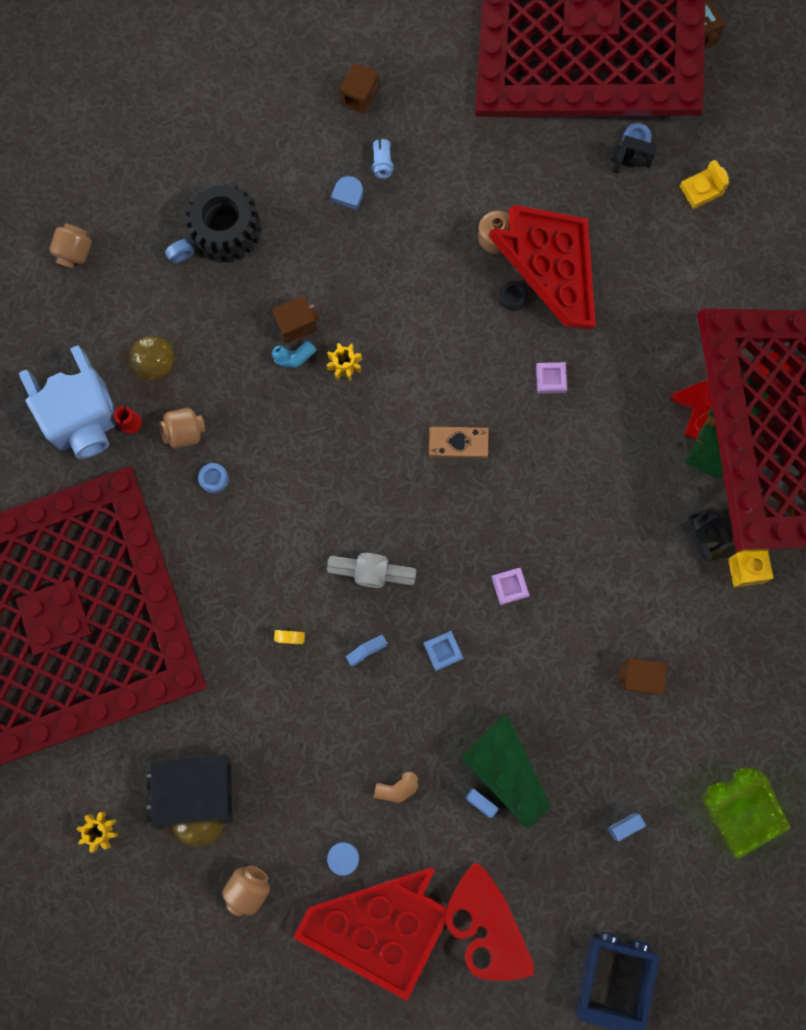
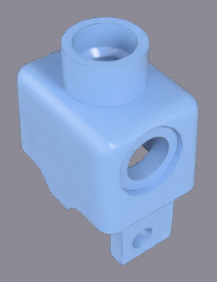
(72, 408)

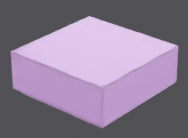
(551, 377)
(510, 586)

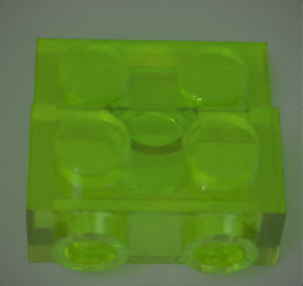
(745, 811)

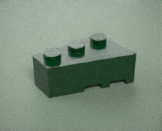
(705, 451)
(507, 772)

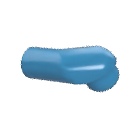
(292, 358)

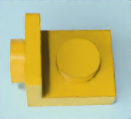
(705, 185)

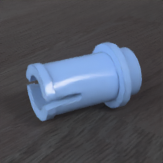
(382, 162)

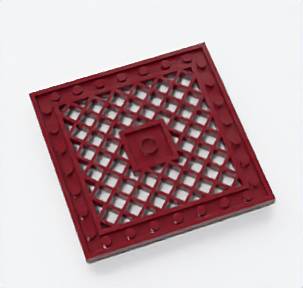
(599, 23)
(752, 520)
(58, 615)

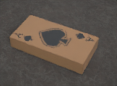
(458, 442)

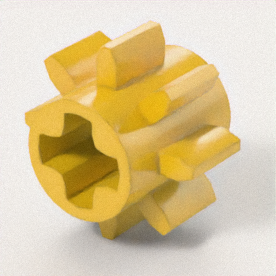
(346, 369)
(91, 838)

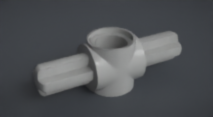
(371, 570)

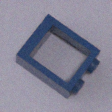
(609, 1017)

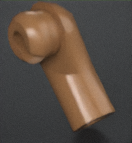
(400, 791)

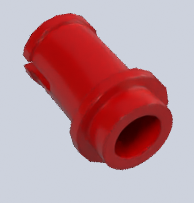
(127, 420)

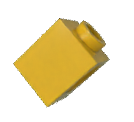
(750, 568)

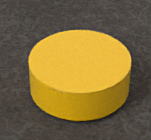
(290, 637)

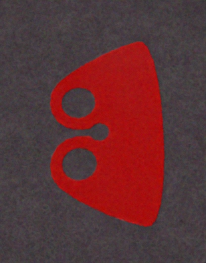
(489, 909)

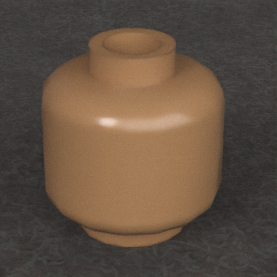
(492, 220)
(70, 245)
(181, 428)
(246, 890)

